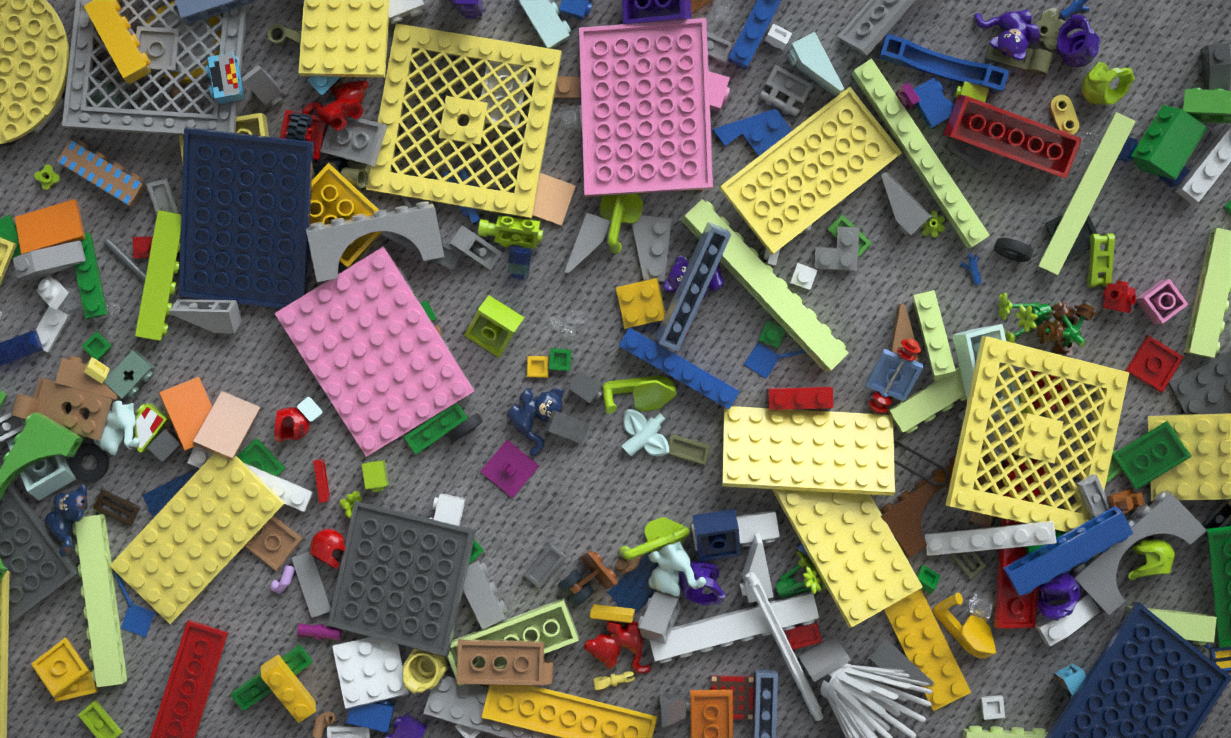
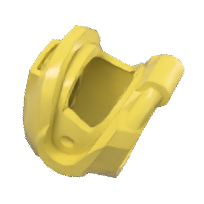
(423, 670)

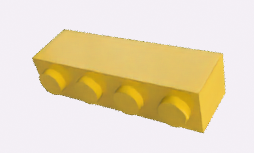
(118, 39)

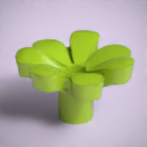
(933, 229)
(348, 503)

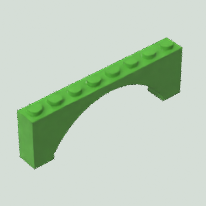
(38, 441)

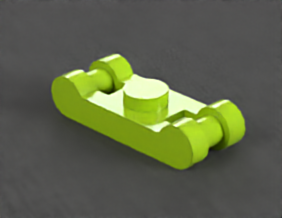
(1101, 260)

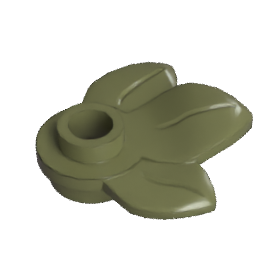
(1051, 26)

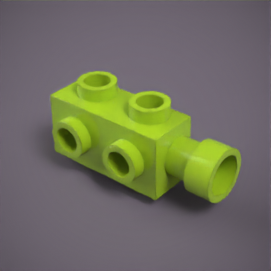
(512, 231)

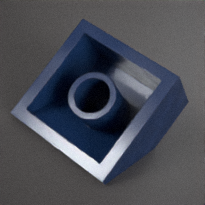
(717, 535)

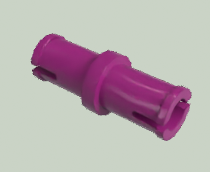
(319, 632)

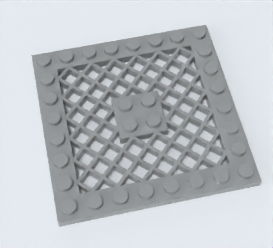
(162, 49)

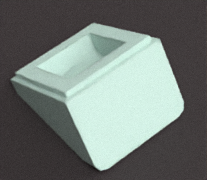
(310, 409)

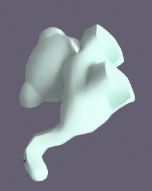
(118, 419)
(666, 575)

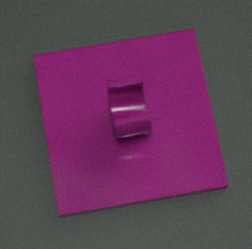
(509, 468)

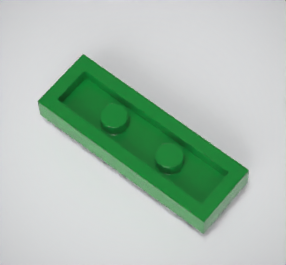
(435, 428)

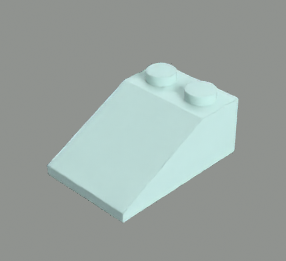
(813, 62)
(46, 475)

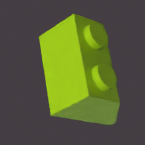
(494, 326)

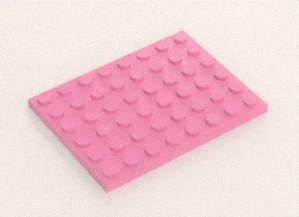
(645, 107)
(374, 351)

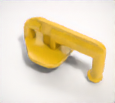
(973, 636)

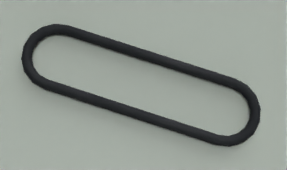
(925, 458)

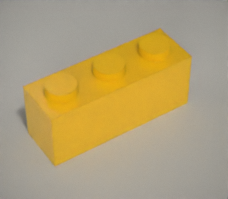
(288, 688)

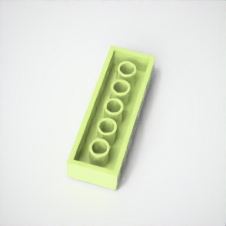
(544, 624)

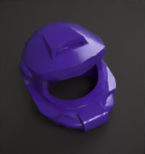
(1079, 47)
(710, 573)
(1060, 588)

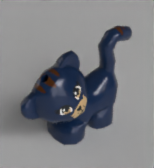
(542, 407)
(68, 508)

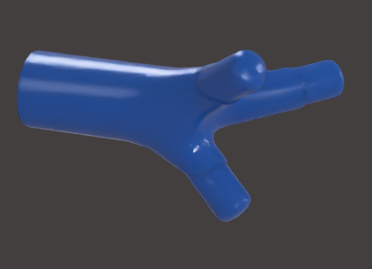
(1074, 7)
(973, 269)

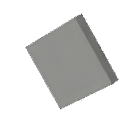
(824, 658)

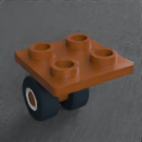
(580, 593)

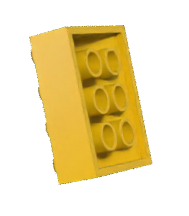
(337, 198)

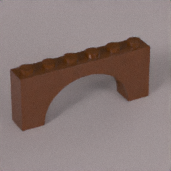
(906, 513)

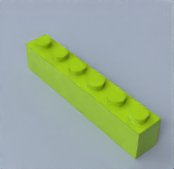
(159, 276)

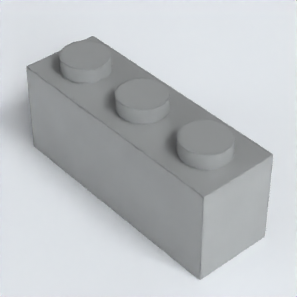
(482, 595)

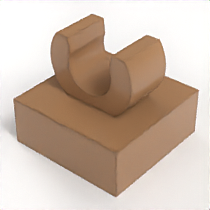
(982, 519)

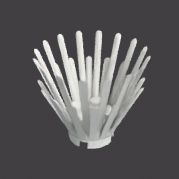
(852, 693)

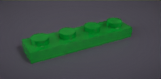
(90, 281)
(256, 688)

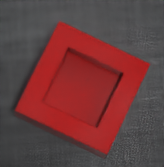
(142, 247)

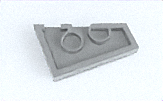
(652, 245)

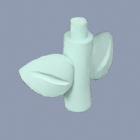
(644, 434)

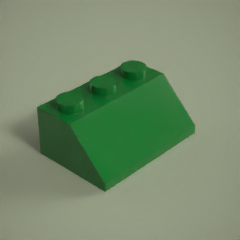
(1168, 142)

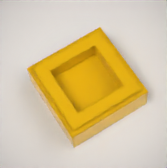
(537, 366)

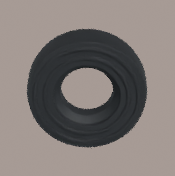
(1013, 249)
(464, 427)
(102, 463)

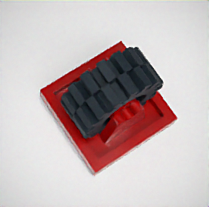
(304, 127)

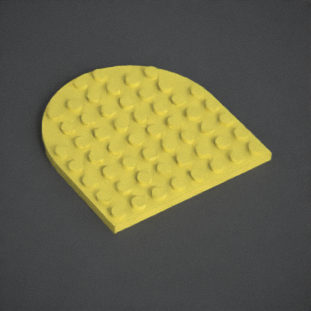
(31, 65)

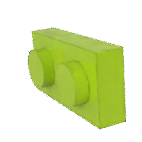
(99, 721)

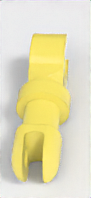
(603, 682)

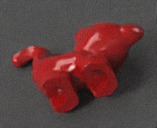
(346, 104)
(607, 648)

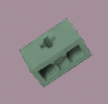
(118, 378)

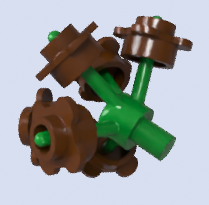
(1065, 320)

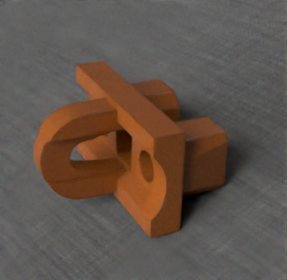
(1126, 500)

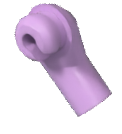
(285, 581)

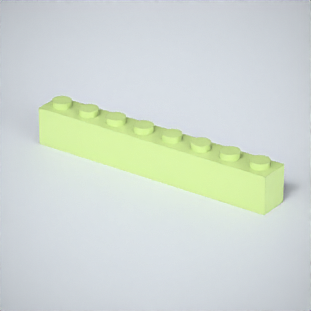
(100, 601)

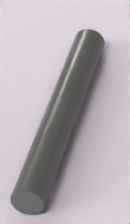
(125, 259)

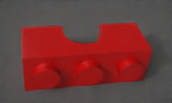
(800, 398)

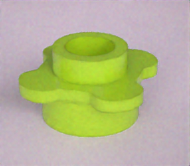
(41, 176)

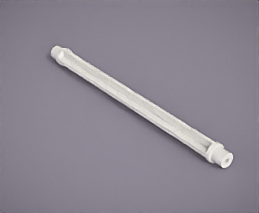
(783, 643)

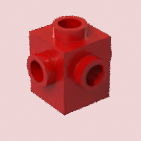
(1119, 296)

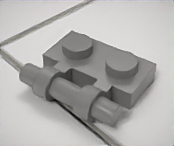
(788, 85)

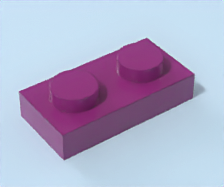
(907, 96)

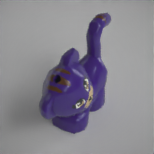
(1017, 32)
(678, 270)

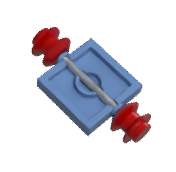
(894, 375)

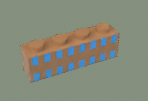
(102, 173)

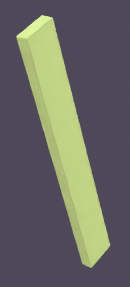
(1086, 193)

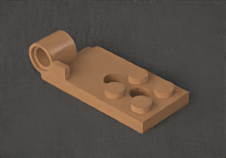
(51, 401)
(523, 666)

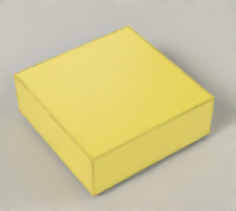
(96, 370)

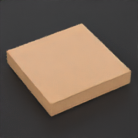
(552, 199)

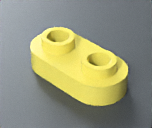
(1061, 116)

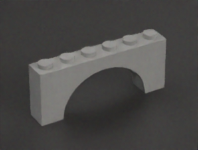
(330, 240)
(1162, 516)

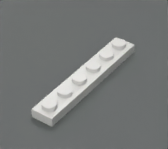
(290, 493)
(990, 538)

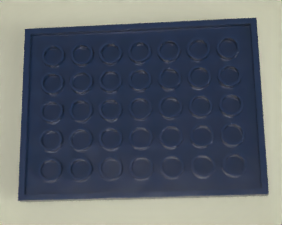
(245, 217)
(1143, 685)

